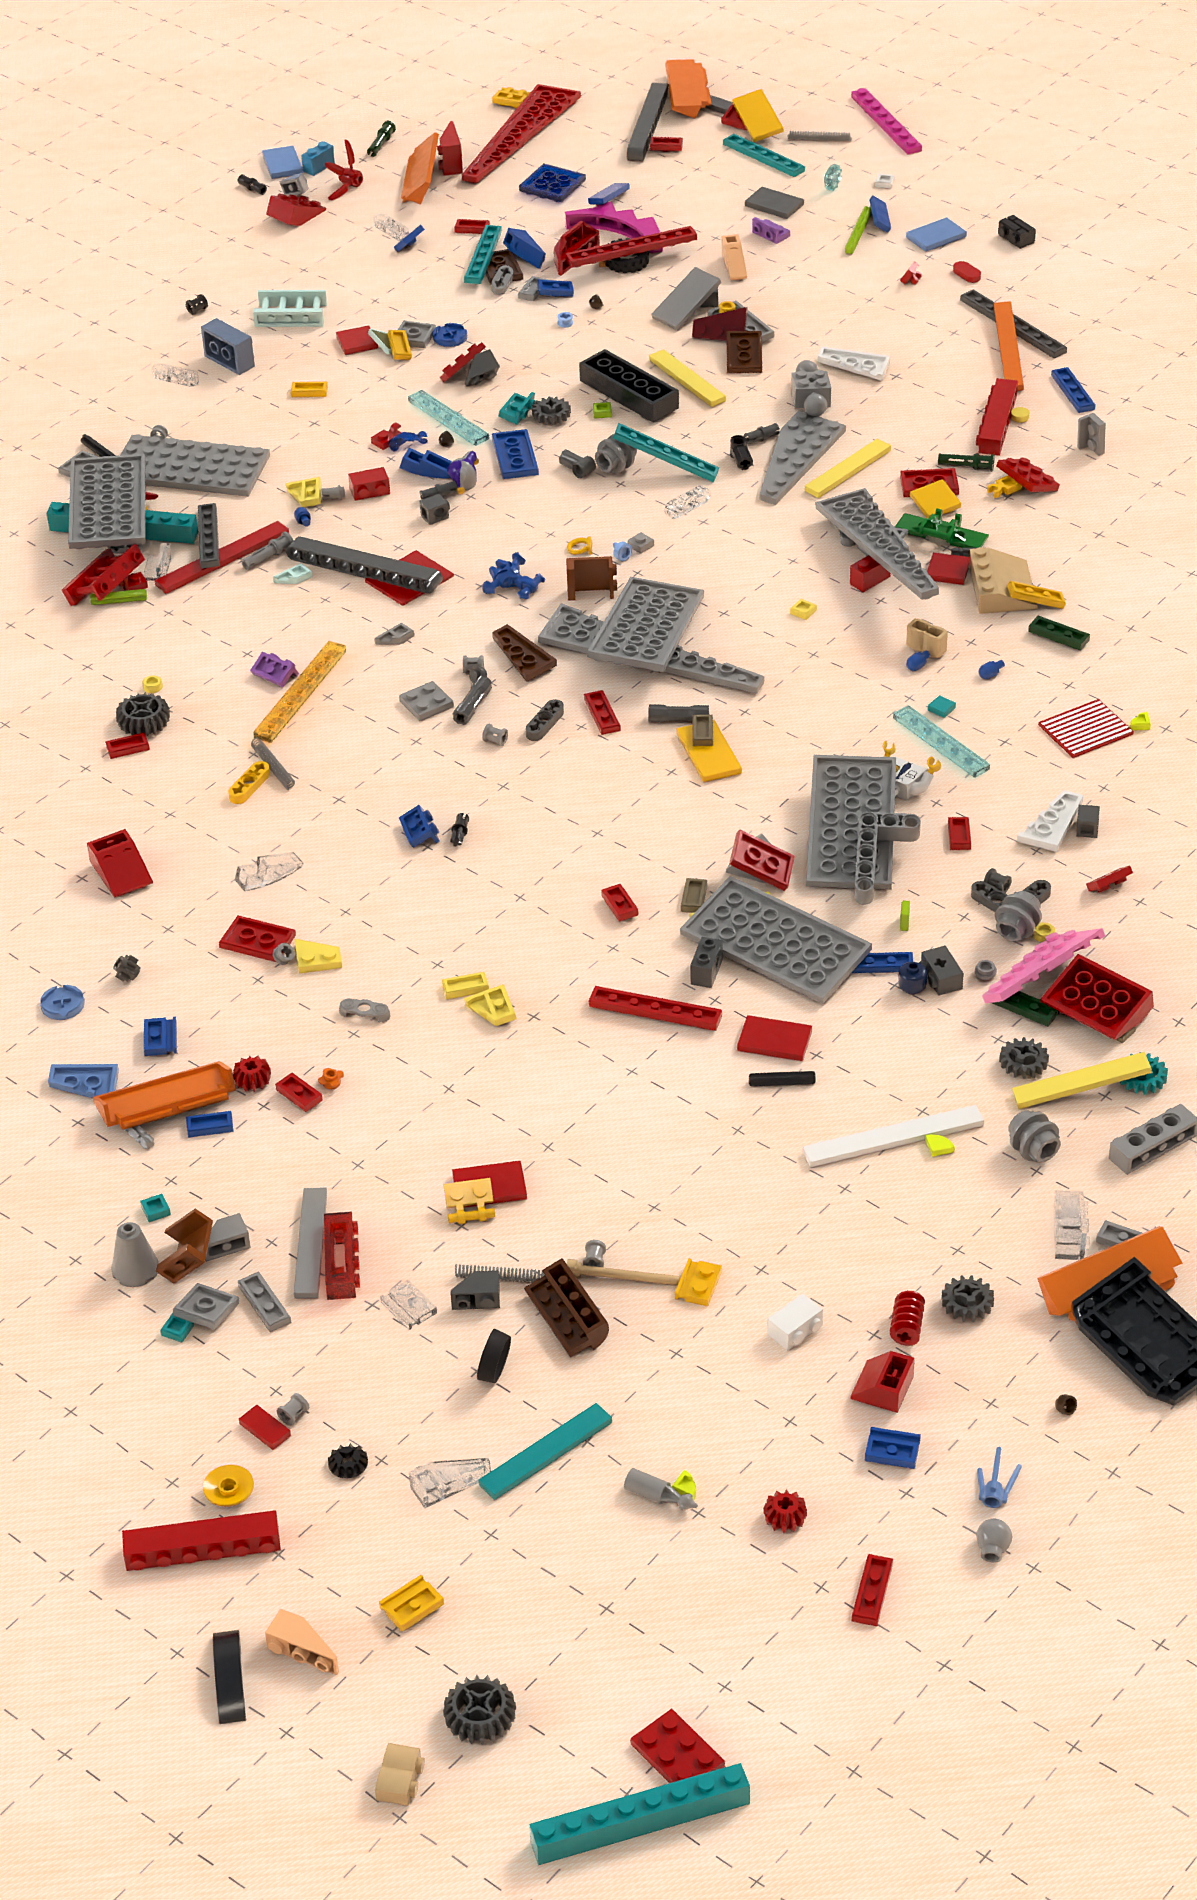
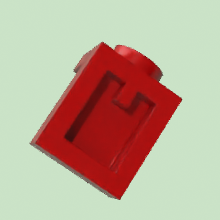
(134, 582)

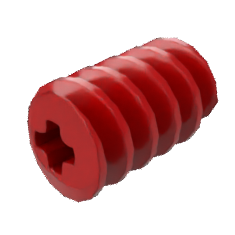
(907, 1318)

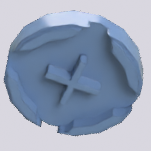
(62, 1002)

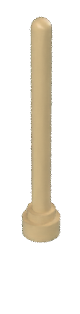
(579, 1269)

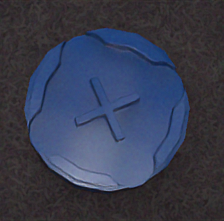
(450, 335)

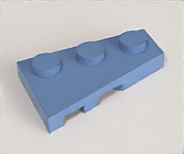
(84, 1079)

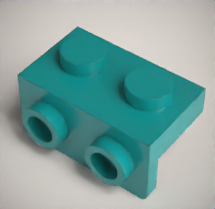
(517, 407)

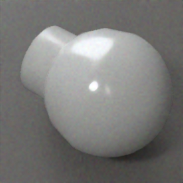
(994, 1539)

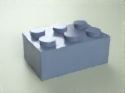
(227, 346)

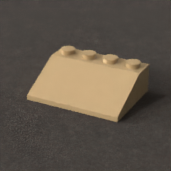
(990, 576)

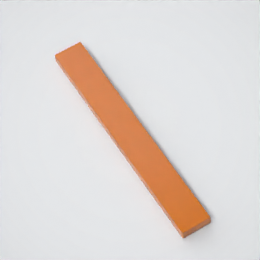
(1008, 342)

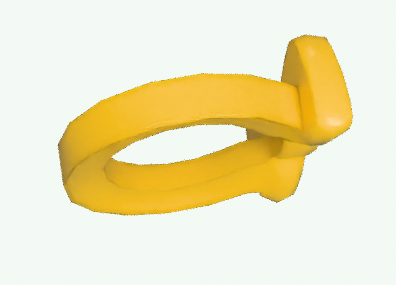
(588, 541)

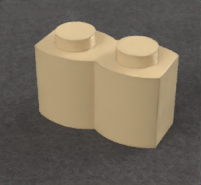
(926, 637)
(398, 1774)

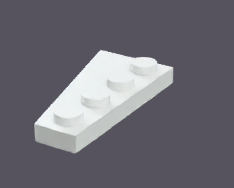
(854, 361)
(1053, 823)

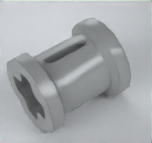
(469, 662)
(489, 730)
(595, 1251)
(292, 1409)

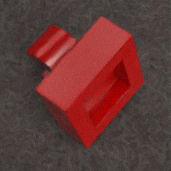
(911, 274)

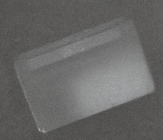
(158, 564)

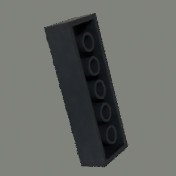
(629, 385)

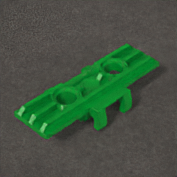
(943, 530)

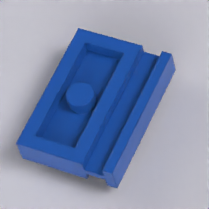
(160, 1036)
(892, 1447)

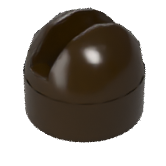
(595, 302)
(446, 439)
(1068, 1401)

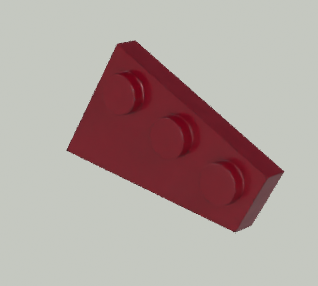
(717, 325)

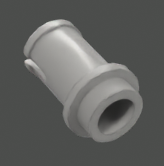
(333, 493)

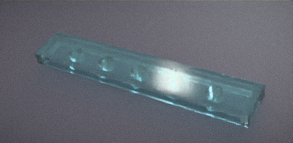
(448, 417)
(941, 741)

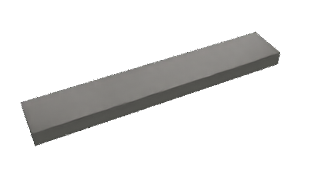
(310, 1243)

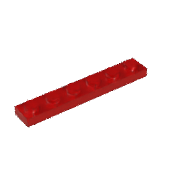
(655, 1008)

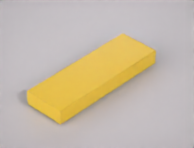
(1036, 594)

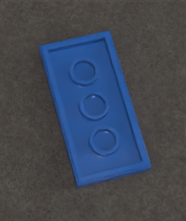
(515, 454)

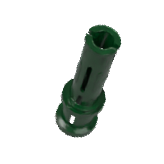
(383, 135)
(943, 459)

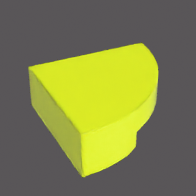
(1141, 722)
(939, 1145)
(685, 1484)

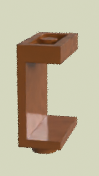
(590, 575)
(193, 1237)

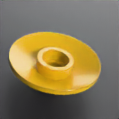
(228, 1485)

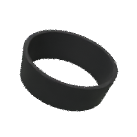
(494, 1356)

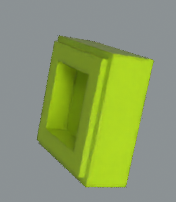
(602, 410)
(904, 916)

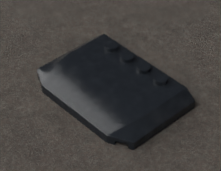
(1141, 1331)

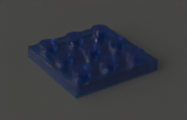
(552, 182)

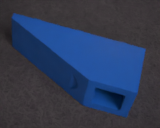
(524, 246)

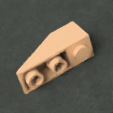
(733, 257)
(296, 1638)

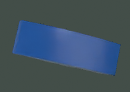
(425, 464)

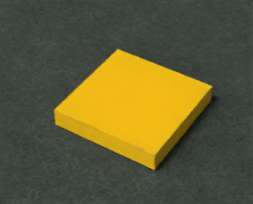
(935, 496)

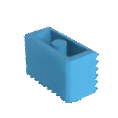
(315, 158)

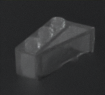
(1070, 1225)

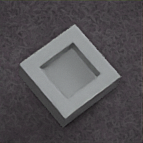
(641, 542)

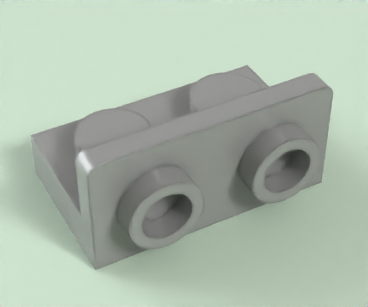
(1091, 433)

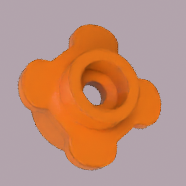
(331, 1078)

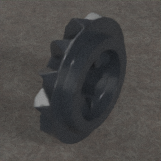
(348, 1469)

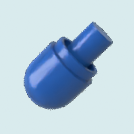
(302, 516)
(917, 660)
(990, 669)

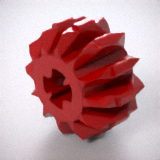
(252, 1073)
(785, 1511)

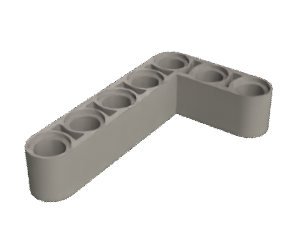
(881, 827)

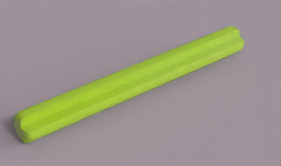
(858, 230)

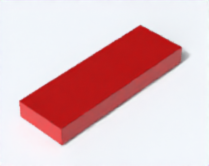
(602, 712)
(872, 1590)

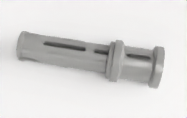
(274, 547)

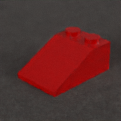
(450, 151)

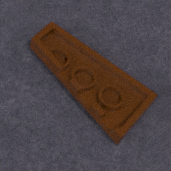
(524, 654)

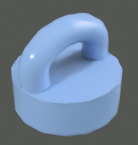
(622, 550)

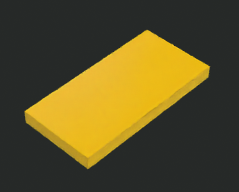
(757, 115)
(710, 761)

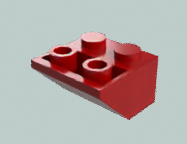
(885, 1381)

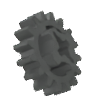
(551, 410)
(1024, 1058)
(967, 1298)

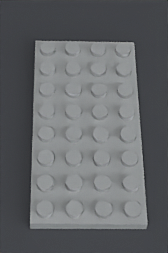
(199, 464)
(107, 501)
(646, 624)
(839, 794)
(777, 939)

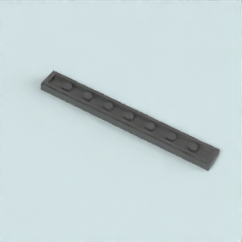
(1023, 329)

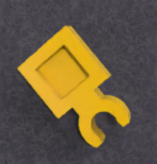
(1004, 485)

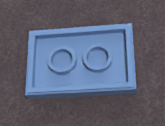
(282, 161)
(936, 234)

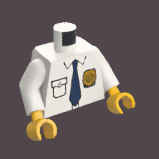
(910, 777)

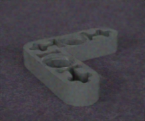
(985, 893)

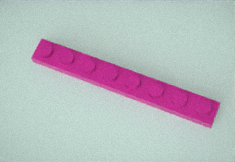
(886, 121)

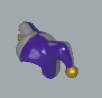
(464, 471)

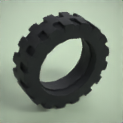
(628, 265)

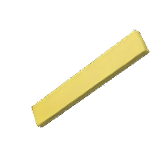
(687, 378)
(847, 468)
(1081, 1080)

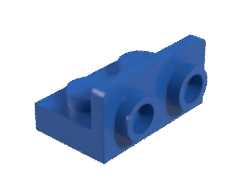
(418, 826)

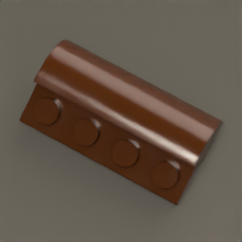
(568, 1309)

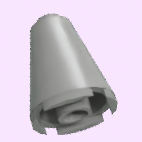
(133, 1256)

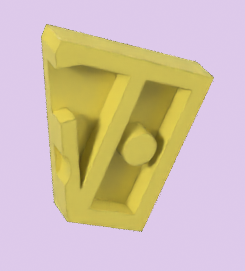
(306, 491)
(316, 956)
(492, 1005)

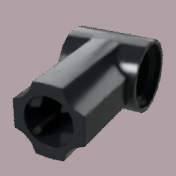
(740, 452)

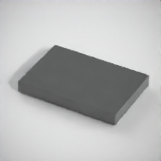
(774, 202)

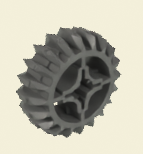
(142, 714)
(481, 1699)

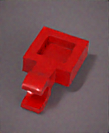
(382, 438)

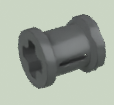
(997, 880)

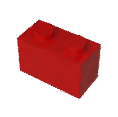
(369, 483)
(867, 574)

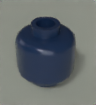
(912, 977)

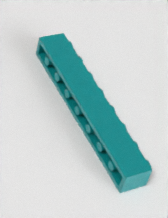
(159, 524)
(639, 1814)

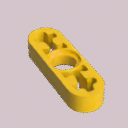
(241, 792)

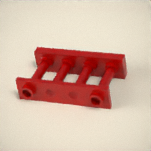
(103, 574)

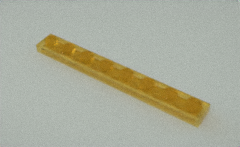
(299, 691)

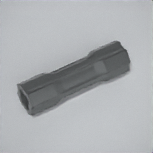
(467, 707)
(665, 713)

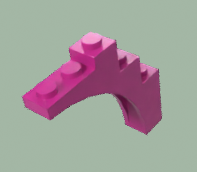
(607, 218)

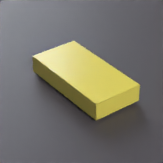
(465, 985)

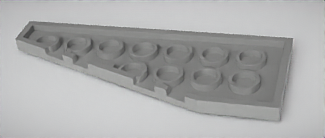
(797, 449)

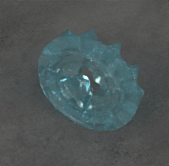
(832, 177)

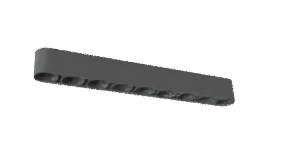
(647, 121)
(364, 564)

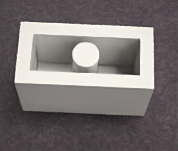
(795, 1322)

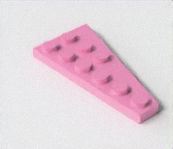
(1045, 956)

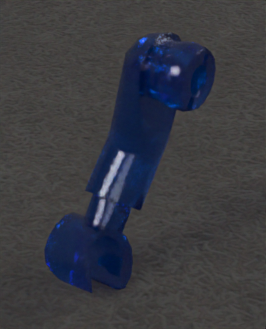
(403, 437)

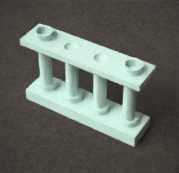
(290, 316)

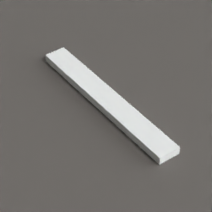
(892, 1136)

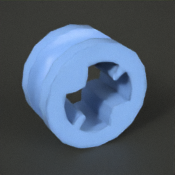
(565, 319)

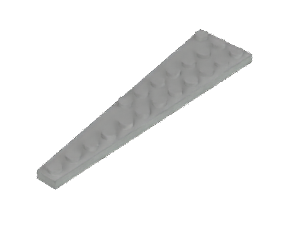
(866, 526)
(576, 632)

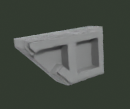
(395, 635)

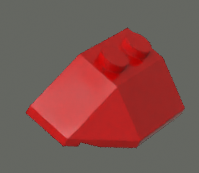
(577, 238)

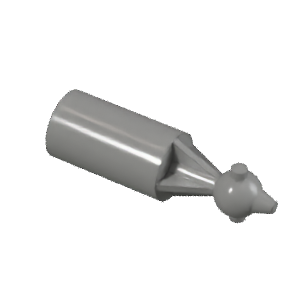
(656, 1489)

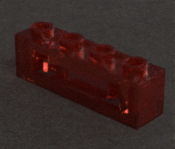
(337, 1281)

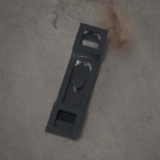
(228, 1677)

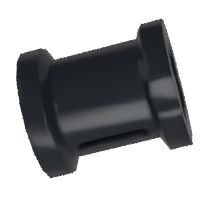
(193, 310)

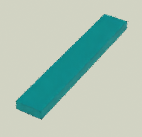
(764, 155)
(483, 254)
(666, 452)
(545, 1451)

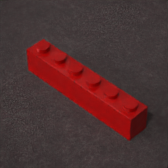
(997, 416)
(201, 1540)

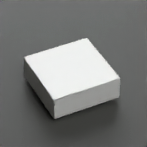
(885, 181)

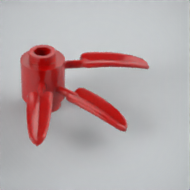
(347, 176)

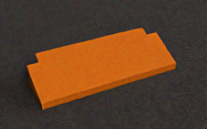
(687, 86)
(420, 170)
(166, 1096)
(1071, 1281)

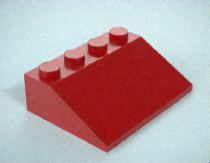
(1099, 997)

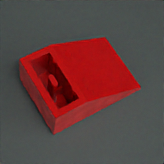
(293, 209)
(118, 863)

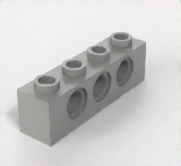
(1153, 1138)

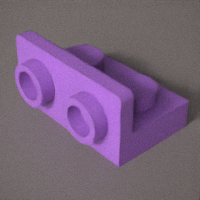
(769, 230)
(274, 669)

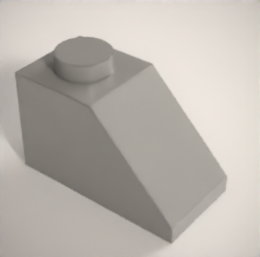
(294, 185)
(227, 1237)

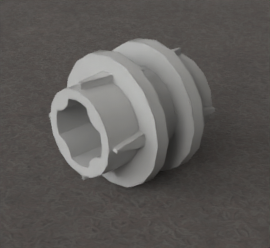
(614, 455)
(1018, 916)
(1034, 1136)

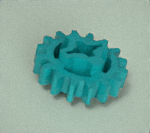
(1149, 1081)

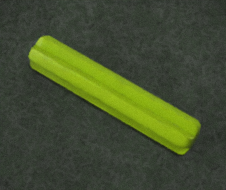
(120, 596)

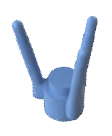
(993, 1493)

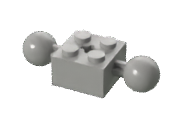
(811, 388)

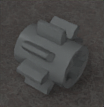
(126, 968)

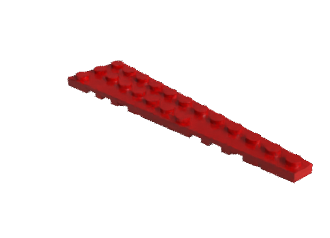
(530, 117)

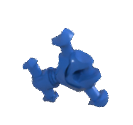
(508, 575)

